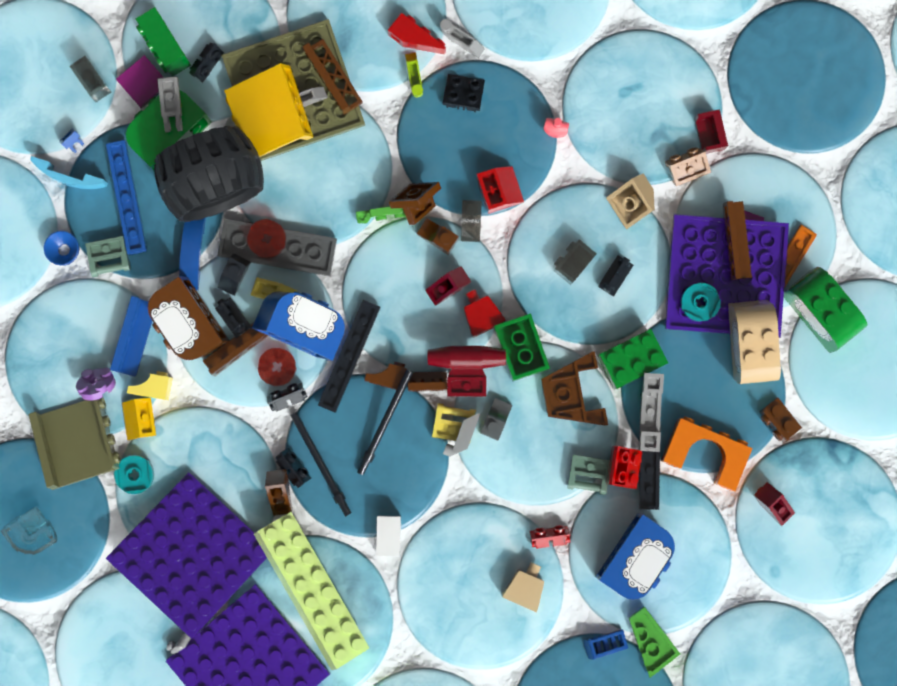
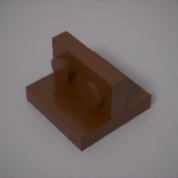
(416, 200)

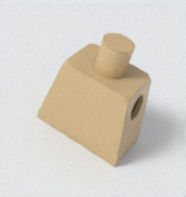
(525, 588)

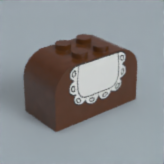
(185, 320)

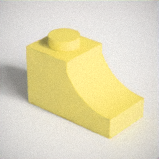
(264, 287)
(157, 386)

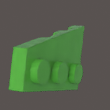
(652, 642)

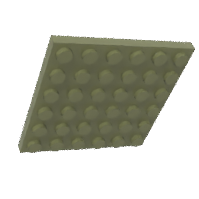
(323, 116)

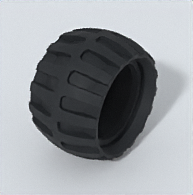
(208, 173)

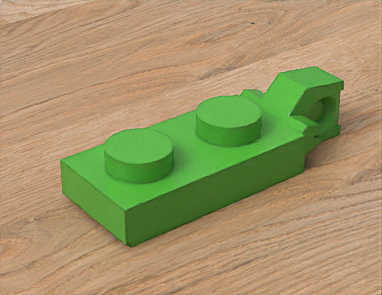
(379, 214)

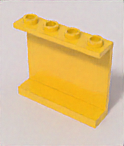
(269, 109)

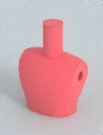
(556, 127)

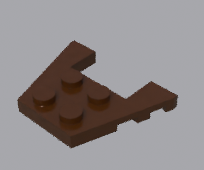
(564, 393)

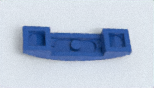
(191, 250)

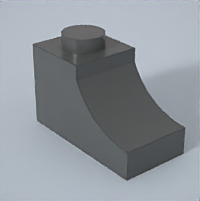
(496, 419)

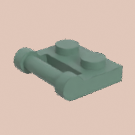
(107, 250)
(588, 467)

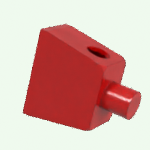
(481, 314)

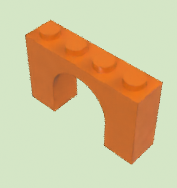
(733, 453)

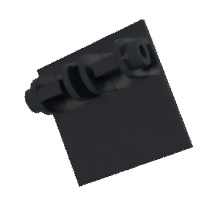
(463, 92)

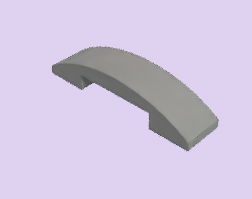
(651, 412)

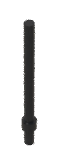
(369, 455)
(339, 497)

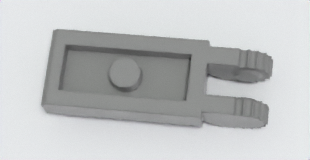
(170, 101)

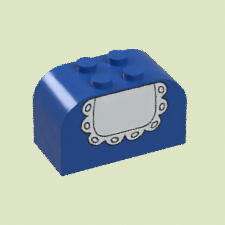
(301, 323)
(638, 559)

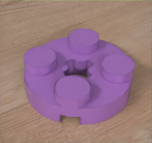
(95, 383)

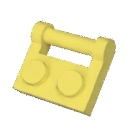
(449, 429)

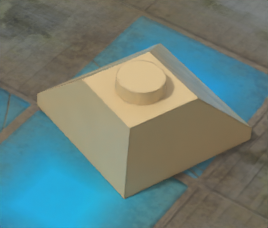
(633, 200)

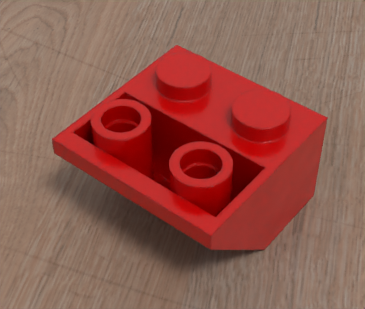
(499, 188)
(624, 467)

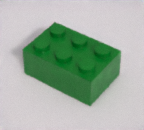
(161, 42)
(523, 347)
(632, 359)

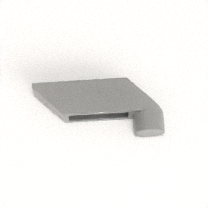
(461, 38)
(312, 96)
(464, 436)

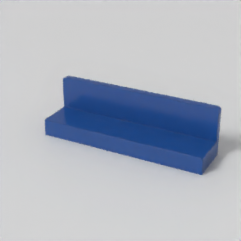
(132, 338)

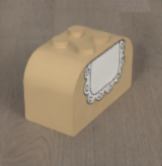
(754, 342)

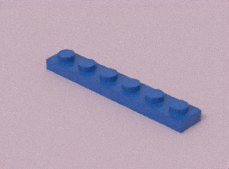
(126, 197)

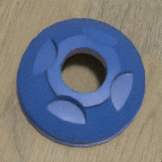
(53, 244)

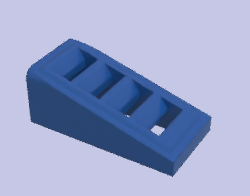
(590, 648)

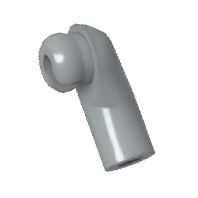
(181, 644)

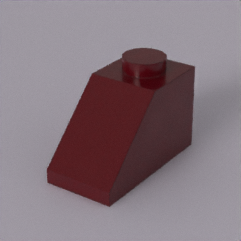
(448, 285)
(774, 503)

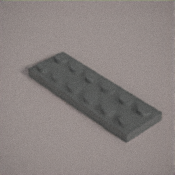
(302, 250)

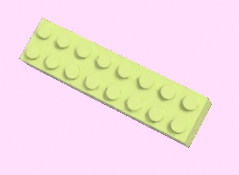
(311, 591)

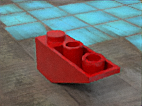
(412, 36)

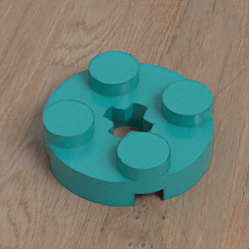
(689, 303)
(143, 481)

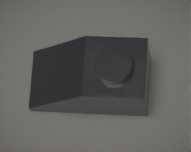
(233, 274)

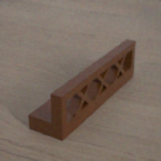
(326, 77)
(737, 240)
(233, 350)

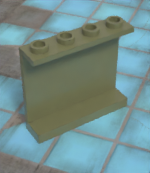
(74, 443)

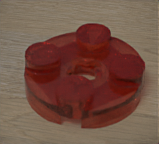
(257, 233)
(266, 365)

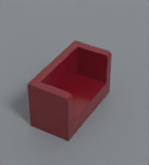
(711, 131)

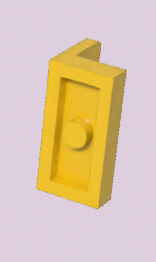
(139, 418)

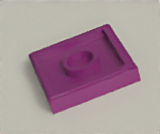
(141, 81)

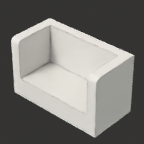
(388, 536)

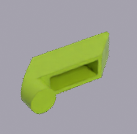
(414, 74)

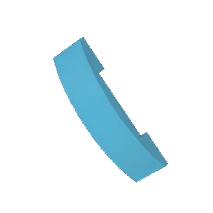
(88, 182)

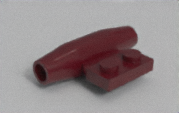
(467, 367)

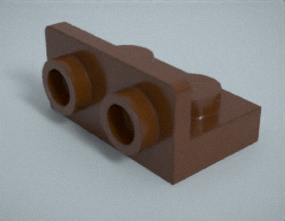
(428, 381)
(780, 420)

